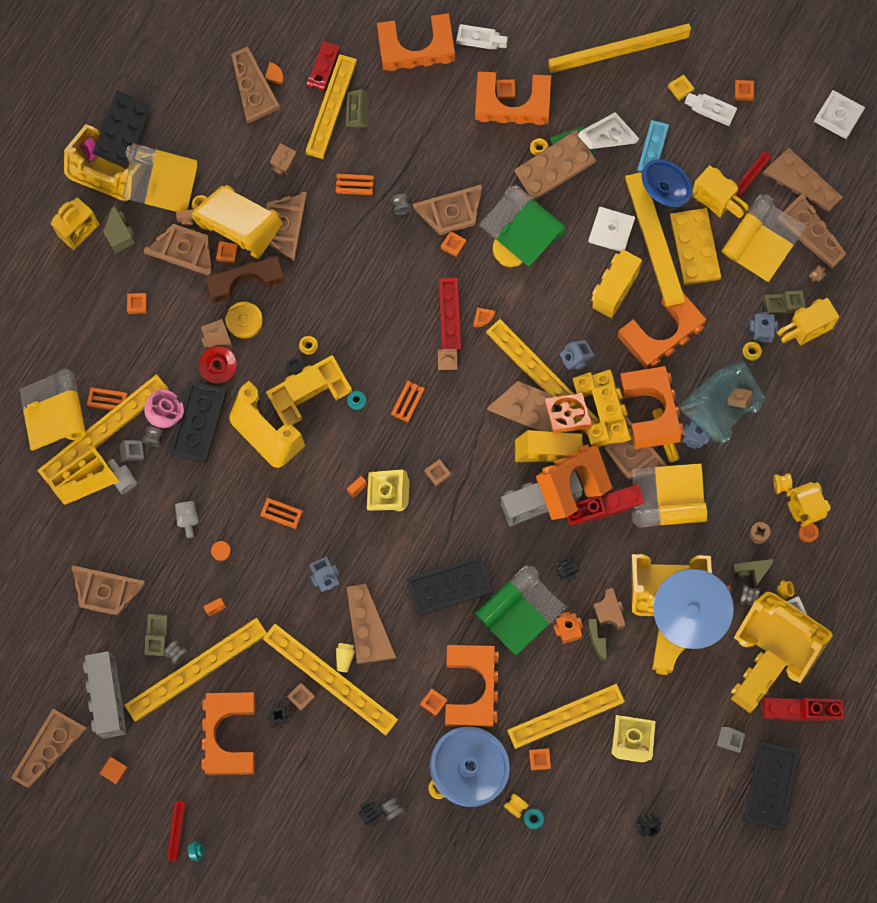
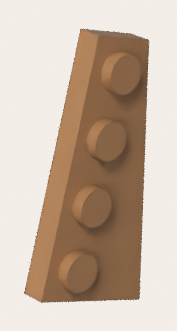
(254, 89)
(798, 176)
(816, 235)
(368, 632)
(48, 746)

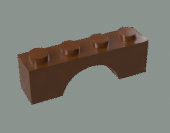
(222, 284)

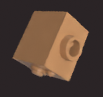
(283, 159)
(216, 335)

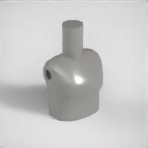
(124, 475)
(187, 517)

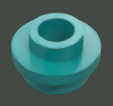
(359, 405)
(536, 812)
(196, 851)

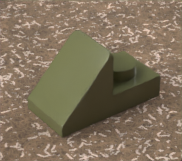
(757, 568)

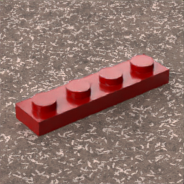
(450, 313)

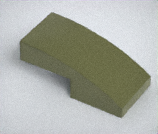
(783, 303)
(156, 634)
(598, 643)

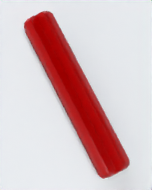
(753, 172)
(176, 831)

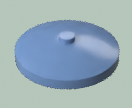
(693, 608)
(469, 766)

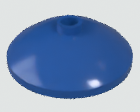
(666, 183)

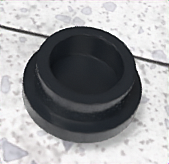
(294, 366)

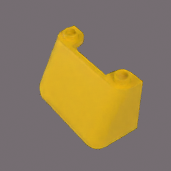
(99, 174)
(238, 220)
(274, 446)
(649, 577)
(785, 632)

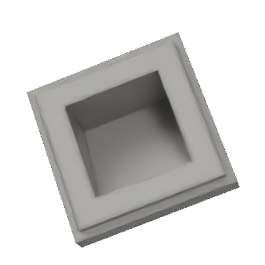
(131, 450)
(731, 739)

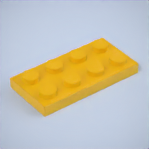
(695, 246)

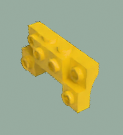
(306, 385)
(609, 407)

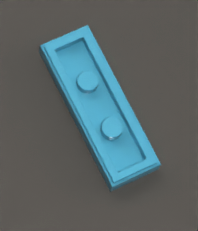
(653, 144)

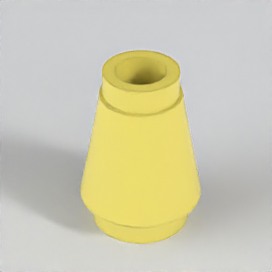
(344, 656)

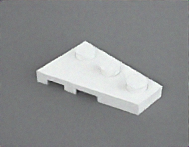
(607, 133)

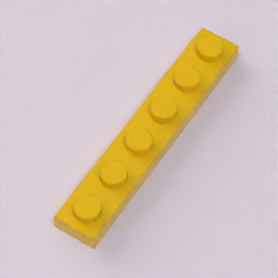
(331, 106)
(565, 716)

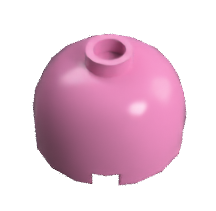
(163, 409)

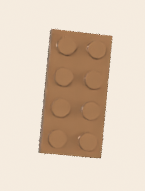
(555, 165)

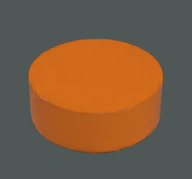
(808, 533)
(221, 551)

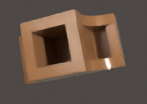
(609, 610)

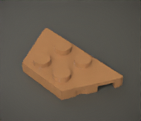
(451, 210)
(291, 214)
(183, 248)
(525, 406)
(629, 458)
(104, 591)

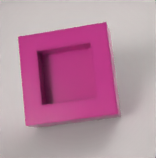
(87, 149)

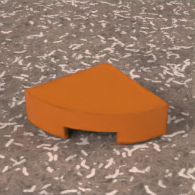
(274, 74)
(483, 317)

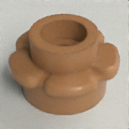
(817, 273)

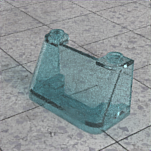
(709, 402)

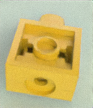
(718, 193)
(74, 223)
(810, 322)

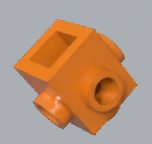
(568, 634)

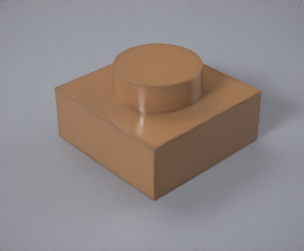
(184, 217)
(447, 359)
(740, 398)
(437, 473)
(300, 696)

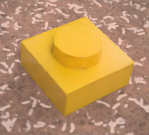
(681, 87)

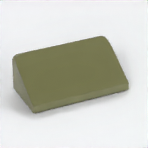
(357, 108)

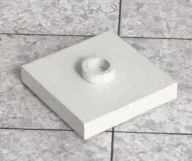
(839, 114)
(611, 229)

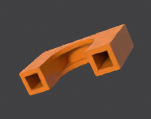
(439, 51)
(533, 111)
(650, 351)
(653, 383)
(555, 480)
(218, 707)
(481, 712)

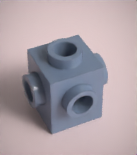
(763, 327)
(576, 355)
(694, 436)
(324, 574)

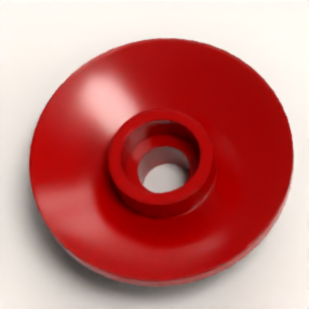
(223, 371)

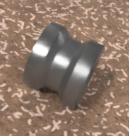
(401, 204)
(153, 436)
(749, 595)
(175, 652)
(392, 808)

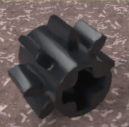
(567, 568)
(278, 710)
(370, 813)
(648, 824)

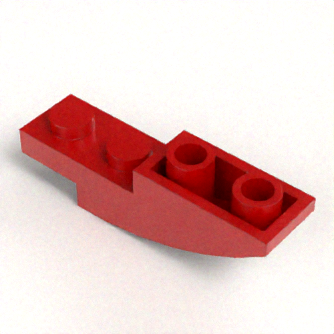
(607, 505)
(802, 709)

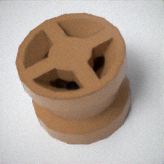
(756, 535)

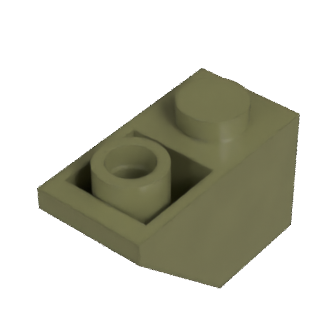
(117, 233)

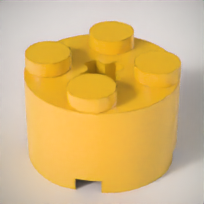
(808, 503)

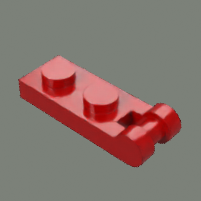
(323, 66)

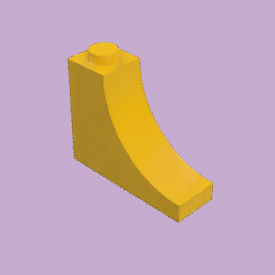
(665, 655)

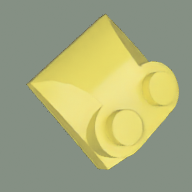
(388, 490)
(633, 739)

